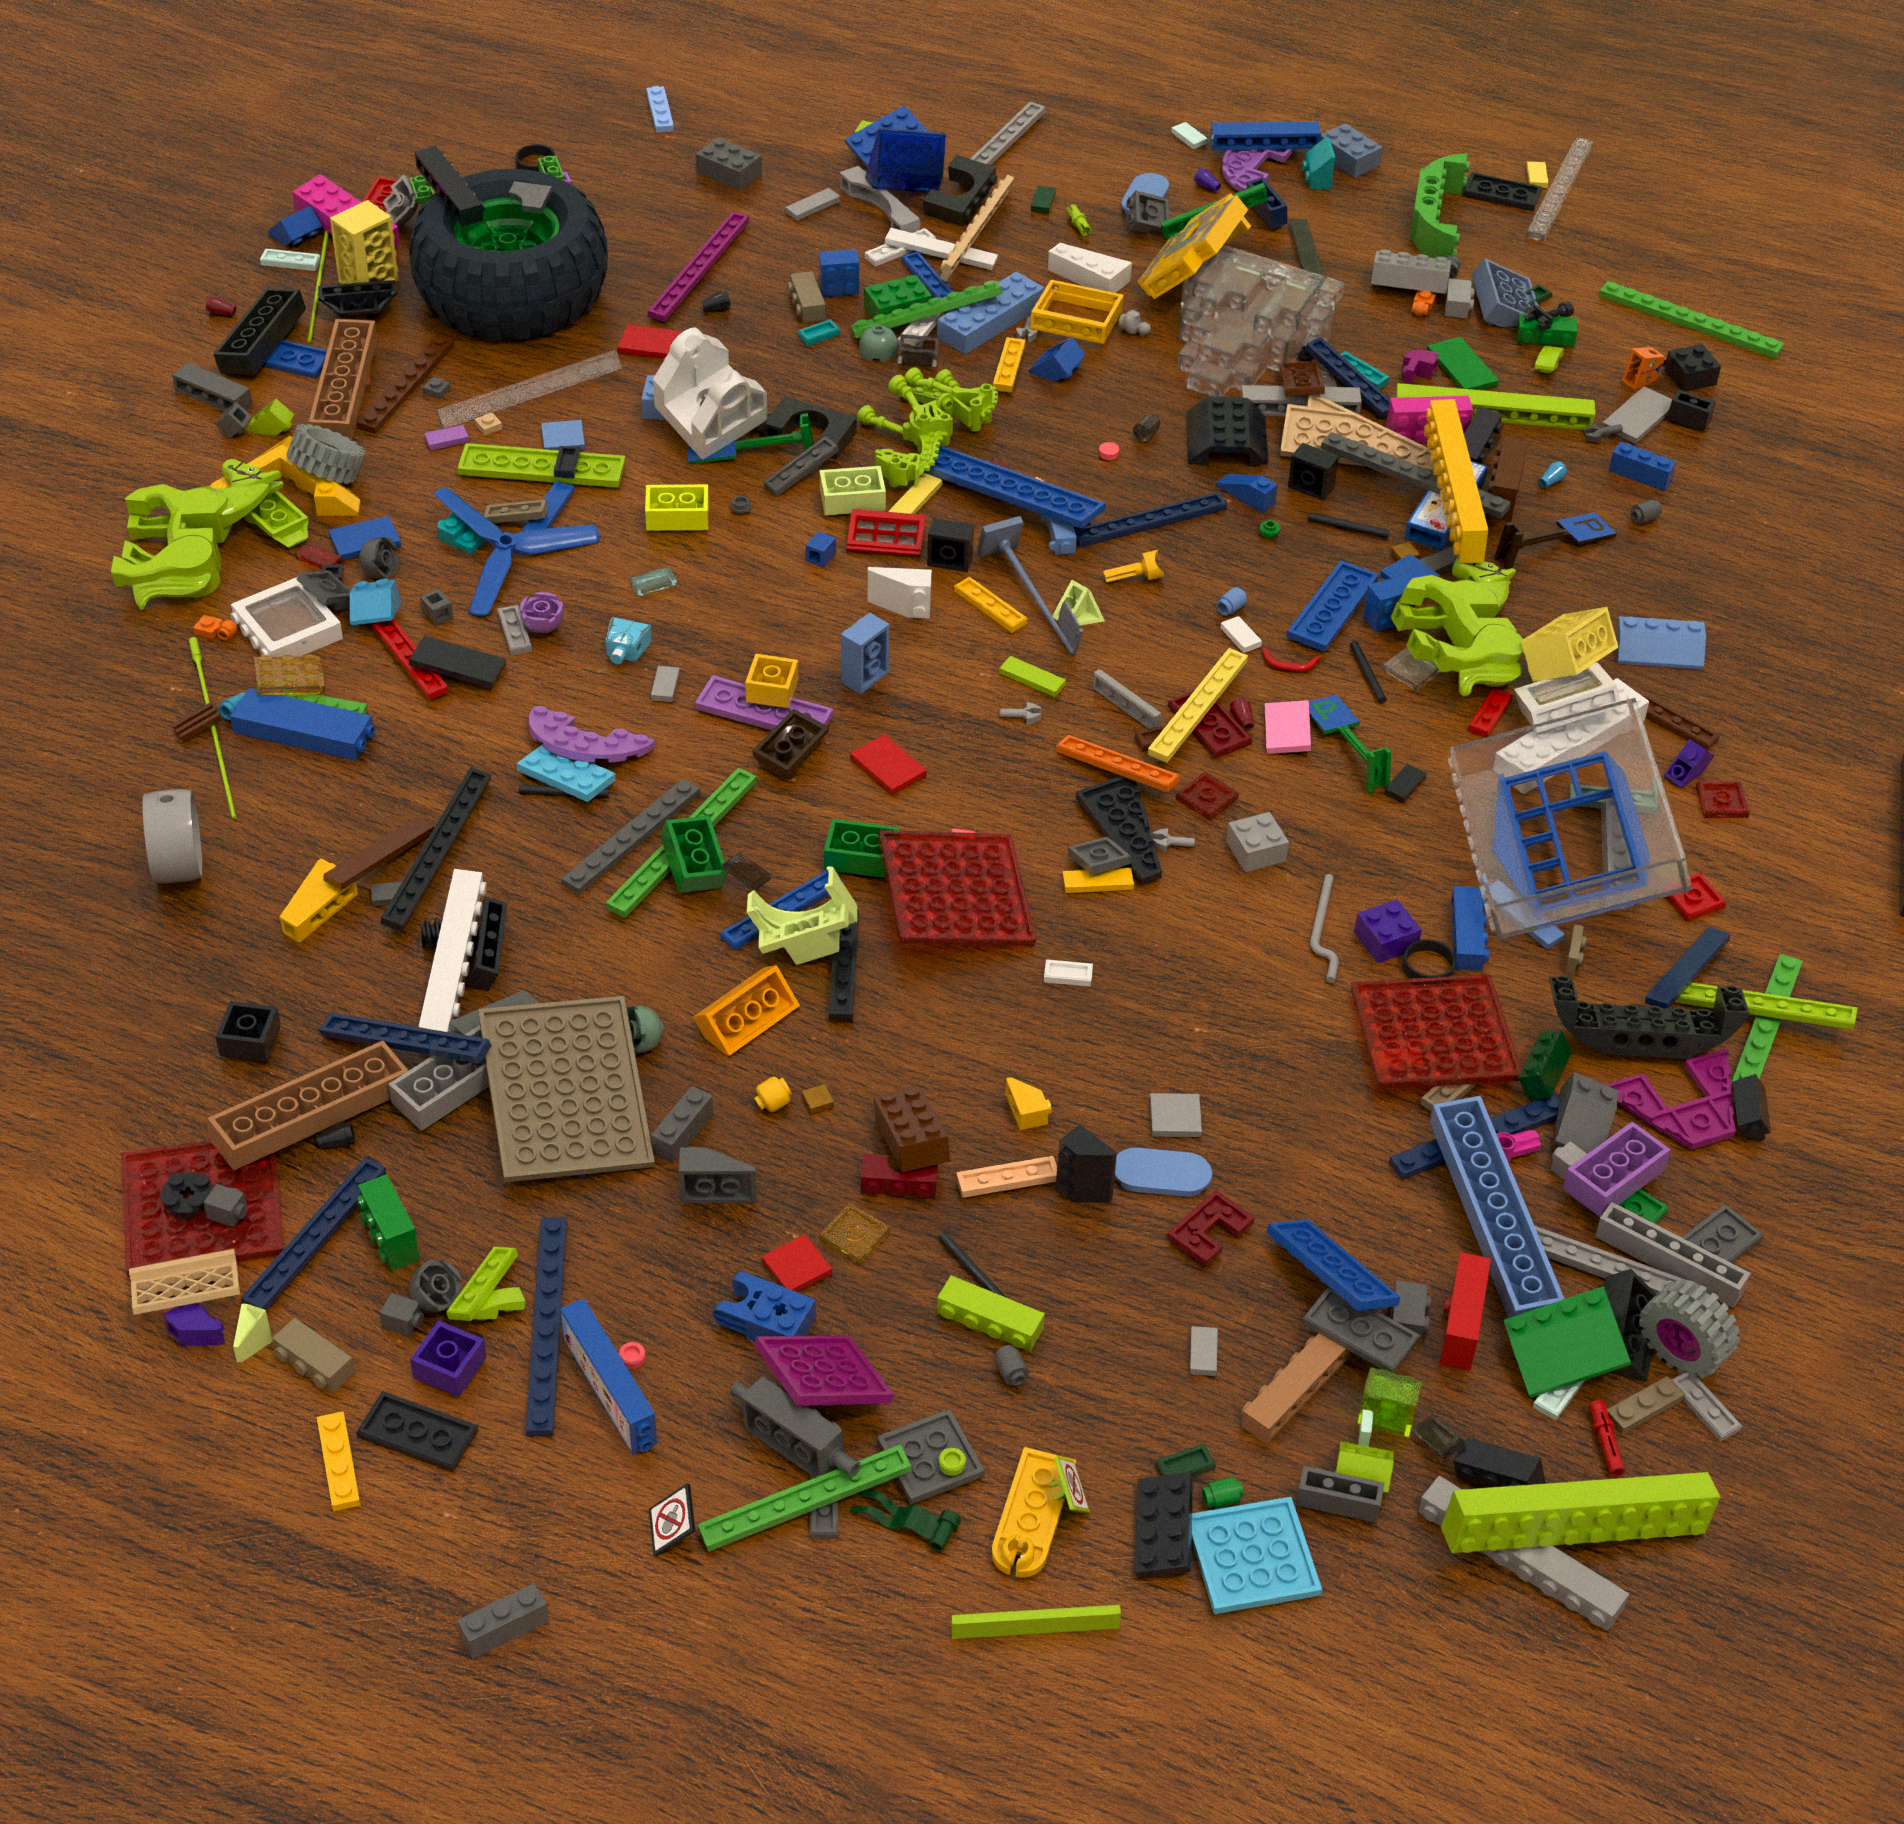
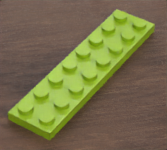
(538, 465)

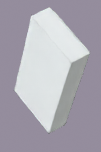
(1241, 634)
(1068, 973)

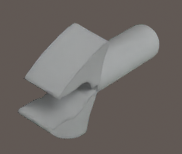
(1021, 332)
(1031, 713)
(1163, 840)

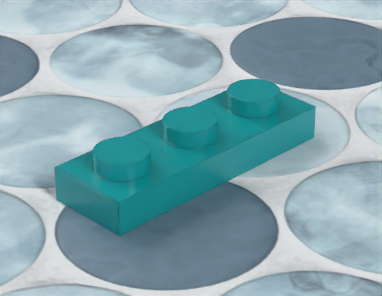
(1372, 374)

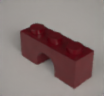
(881, 1179)

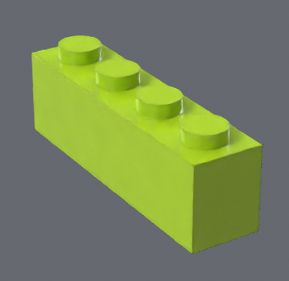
(990, 1313)

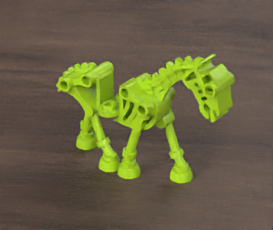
(928, 423)

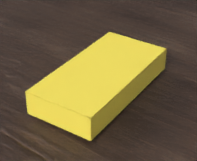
(1537, 174)

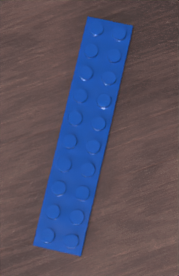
(1015, 488)

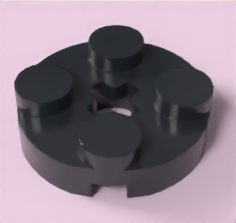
(184, 1183)

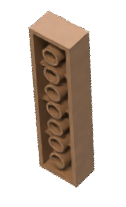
(344, 376)
(305, 1105)

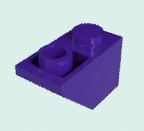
(1689, 764)
(194, 1326)

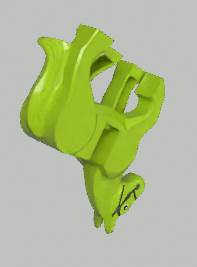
(195, 525)
(1483, 646)

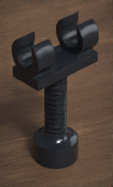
(1546, 318)

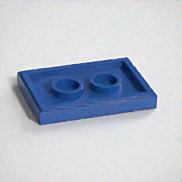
(297, 359)
(351, 538)

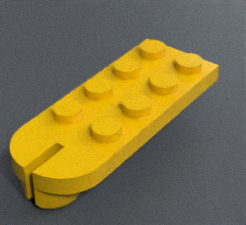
(1029, 1515)

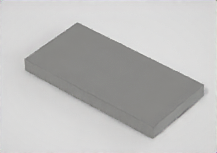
(1639, 414)

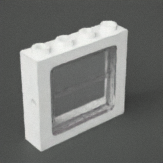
(284, 618)
(1567, 695)

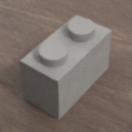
(1459, 298)

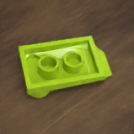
(280, 519)

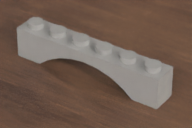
(855, 185)

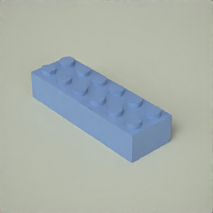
(980, 321)

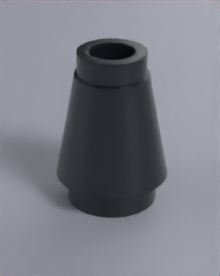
(718, 301)
(336, 1136)

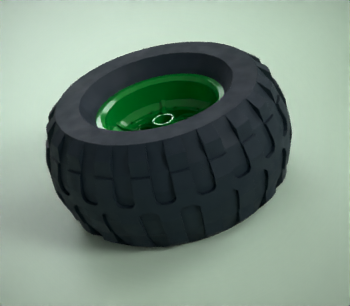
(516, 269)

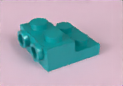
(459, 534)

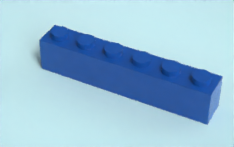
(1264, 135)

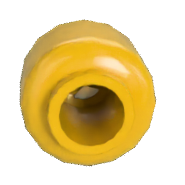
(772, 1094)

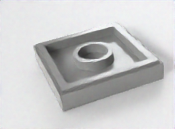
(1175, 1115)

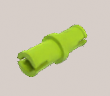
(1078, 220)

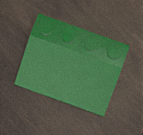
(1567, 1342)

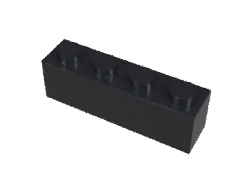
(488, 942)

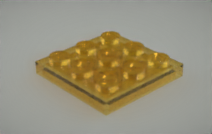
(289, 675)

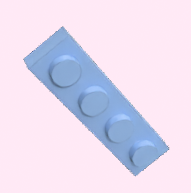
(660, 109)

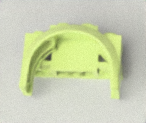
(804, 933)

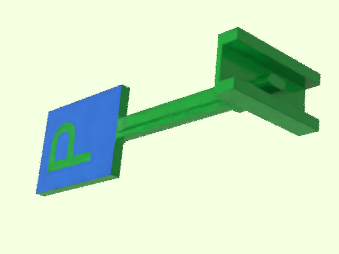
(729, 451)
(1333, 715)

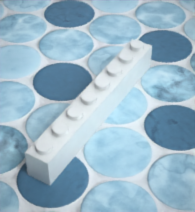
(452, 950)

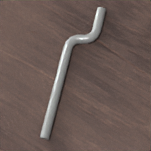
(1317, 930)

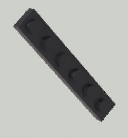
(844, 974)

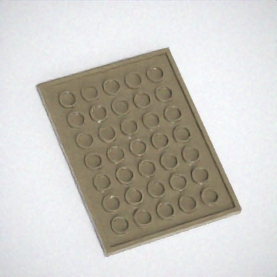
(565, 1089)

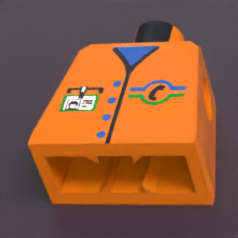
(1643, 367)

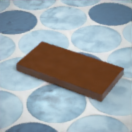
(1301, 378)

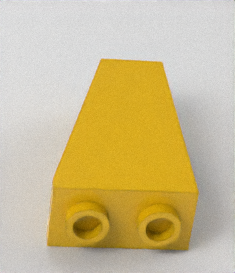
(314, 903)

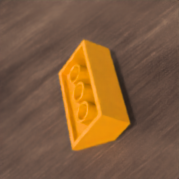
(747, 1010)

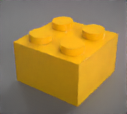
(771, 680)

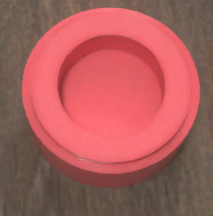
(1109, 451)
(632, 1355)

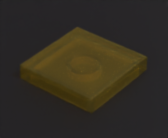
(854, 1233)

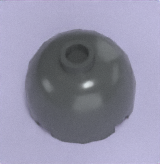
(379, 558)
(435, 1285)

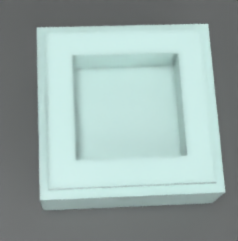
(1365, 1428)

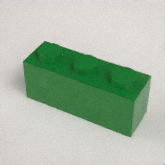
(1562, 332)

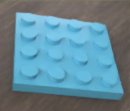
(1253, 1555)

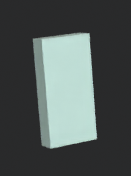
(1189, 135)

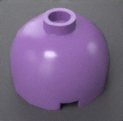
(542, 612)

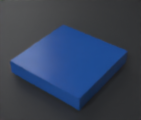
(1407, 566)

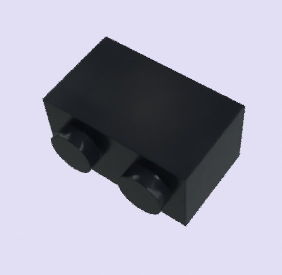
(1691, 410)

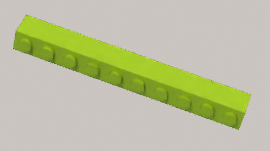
(1516, 407)

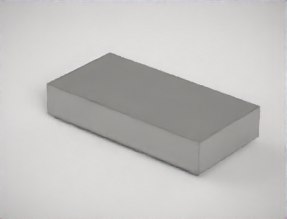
(665, 684)
(1203, 1351)

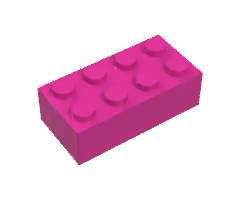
(1408, 415)

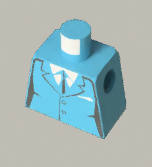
(627, 640)

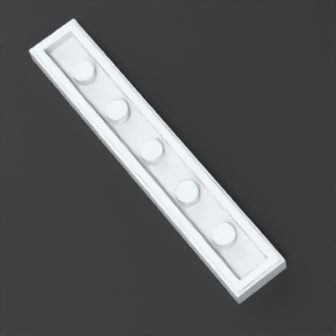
(939, 248)

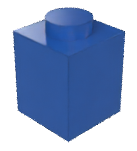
(820, 549)

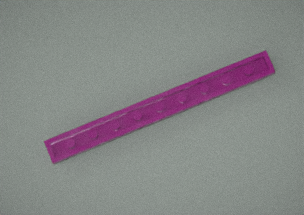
(698, 266)

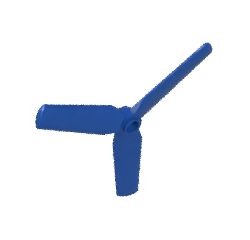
(509, 544)

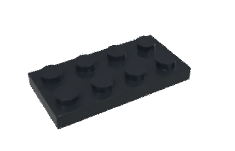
(1164, 1525)

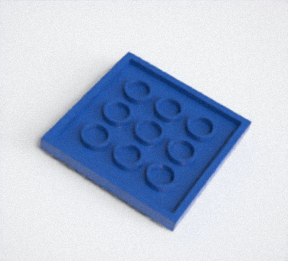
(862, 142)

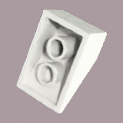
(901, 590)

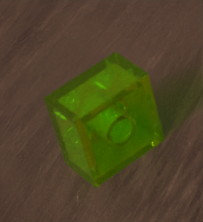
(1391, 1400)

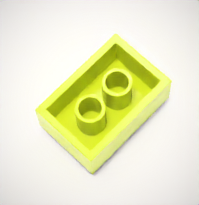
(677, 507)

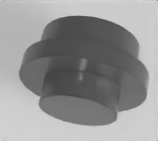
(740, 505)

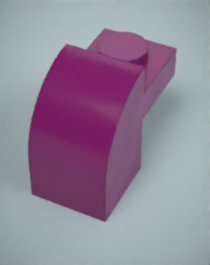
(1420, 364)

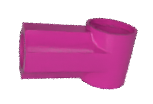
(1519, 1143)

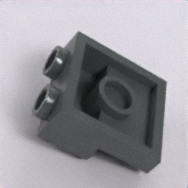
(1147, 211)
(326, 588)

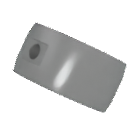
(172, 836)

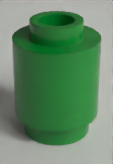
(1222, 1493)

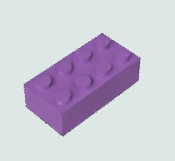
(1616, 1168)

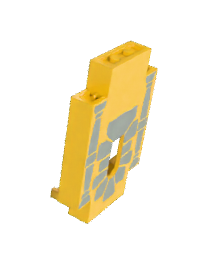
(1194, 245)

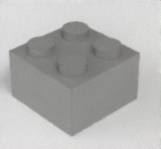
(1257, 842)

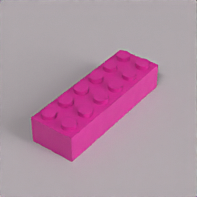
(327, 201)

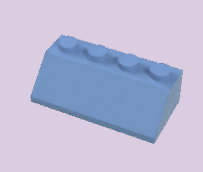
(1660, 642)

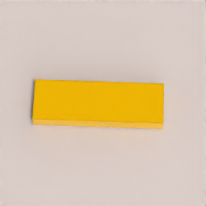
(1108, 880)

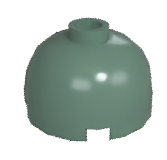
(878, 343)
(644, 1028)

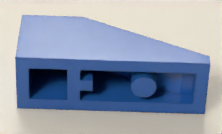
(1250, 489)

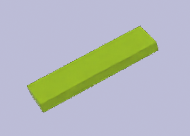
(482, 1283)

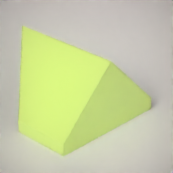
(1081, 603)
(251, 1333)

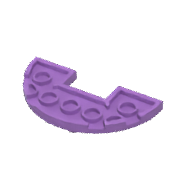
(1242, 165)
(561, 737)

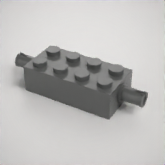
(792, 1429)

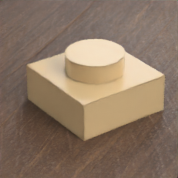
(488, 424)

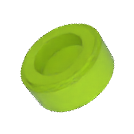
(952, 1461)

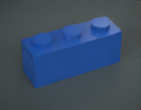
(1642, 466)

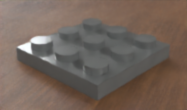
(922, 1445)

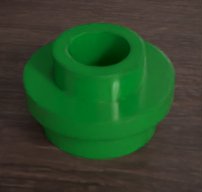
(1269, 529)

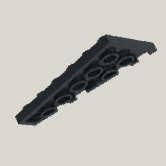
(1122, 817)

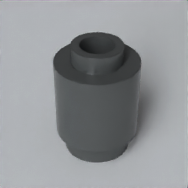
(1646, 511)
(1011, 1365)

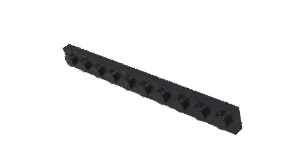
(435, 849)

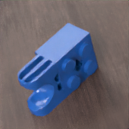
(766, 1309)

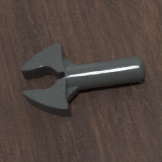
(1594, 433)

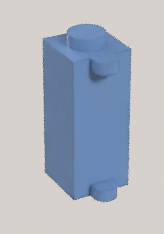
(1061, 535)

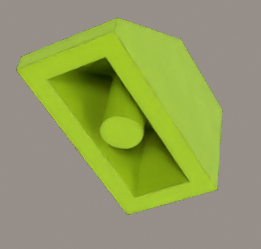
(271, 419)

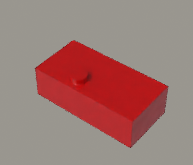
(1464, 1311)

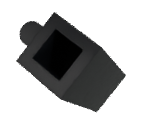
(1751, 1107)

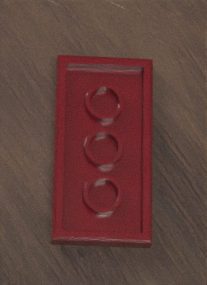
(1217, 729)

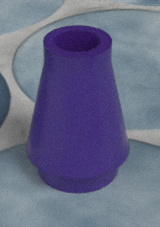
(1207, 180)

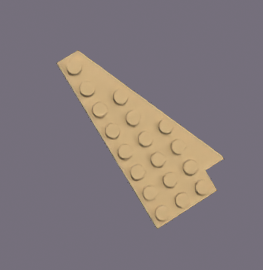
(1321, 417)

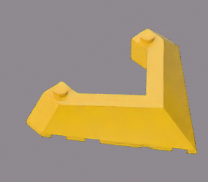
(329, 496)

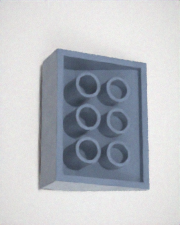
(1501, 293)

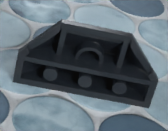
(357, 297)

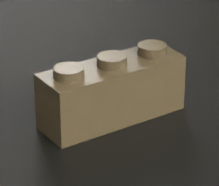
(806, 297)
(313, 1355)

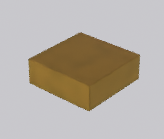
(1402, 550)
(817, 1099)

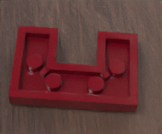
(1192, 1230)

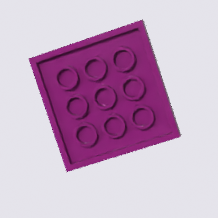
(823, 1370)

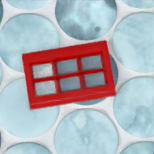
(886, 532)

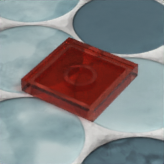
(1207, 796)
(1722, 799)

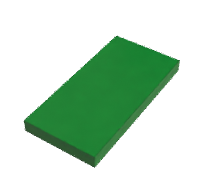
(1463, 365)

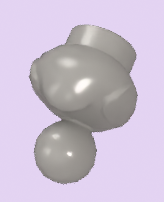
(1132, 323)

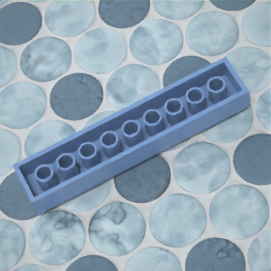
(1494, 1206)

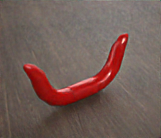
(1293, 667)

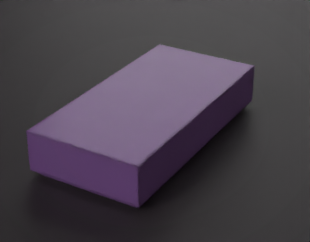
(446, 437)

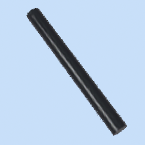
(1348, 525)
(1368, 672)
(550, 790)
(967, 1262)

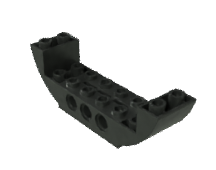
(1650, 1029)

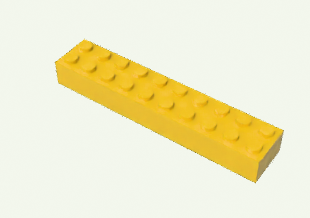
(1456, 481)

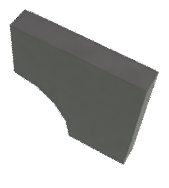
(532, 196)

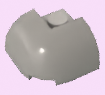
(401, 202)

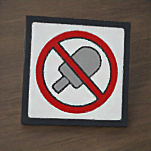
(672, 1520)

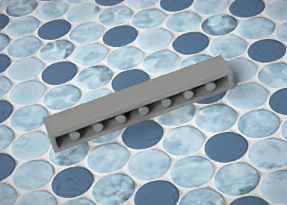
(1544, 1567)

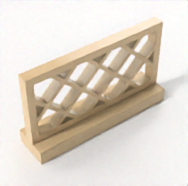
(176, 1274)

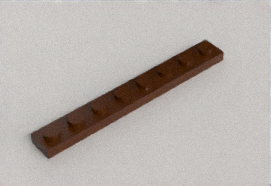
(405, 384)

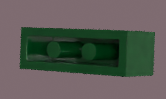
(1545, 1065)

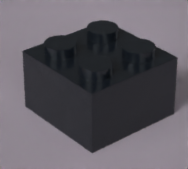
(1692, 367)
(1313, 471)
(950, 545)
(248, 1031)

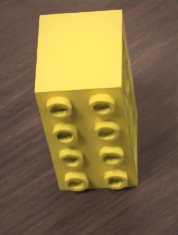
(364, 245)
(1569, 644)

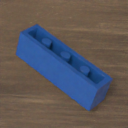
(1468, 928)

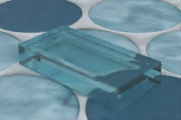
(653, 581)

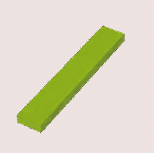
(1035, 1621)

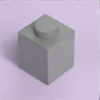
(1565, 1157)

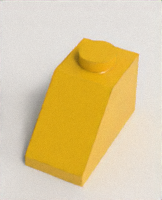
(1027, 1104)

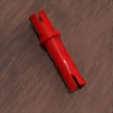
(1604, 1429)

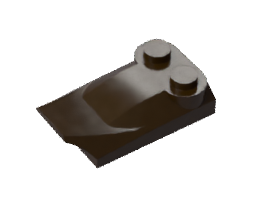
(789, 743)

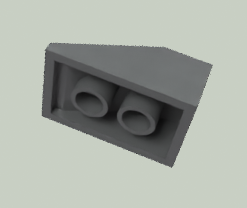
(1584, 1112)
(714, 1177)

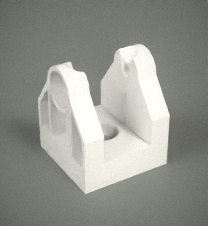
(699, 372)

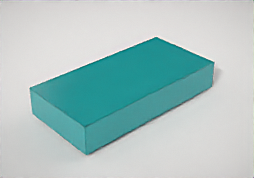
(819, 332)

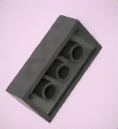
(1628, 1297)

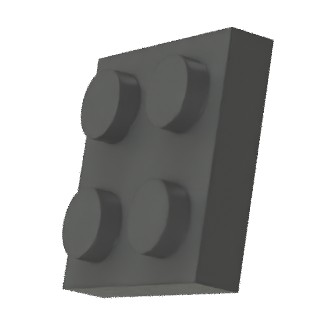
(1099, 855)

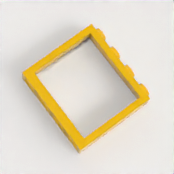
(1075, 326)

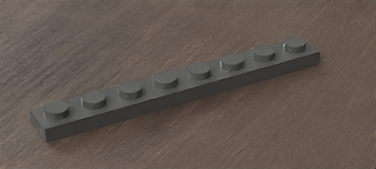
(630, 836)

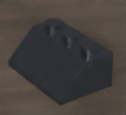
(1085, 1167)

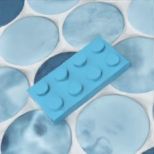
(566, 774)

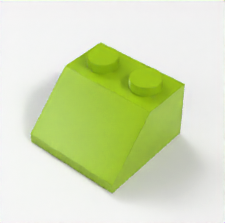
(1365, 1462)

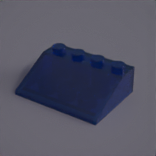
(906, 160)

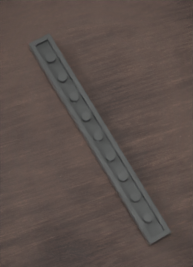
(1402, 470)

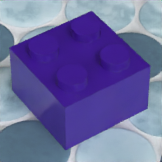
(1386, 930)
(448, 1358)

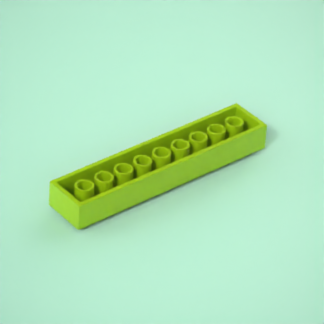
(1579, 1512)

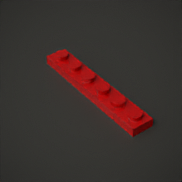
(402, 648)

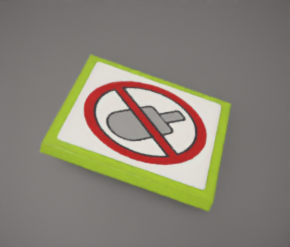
(1070, 1485)

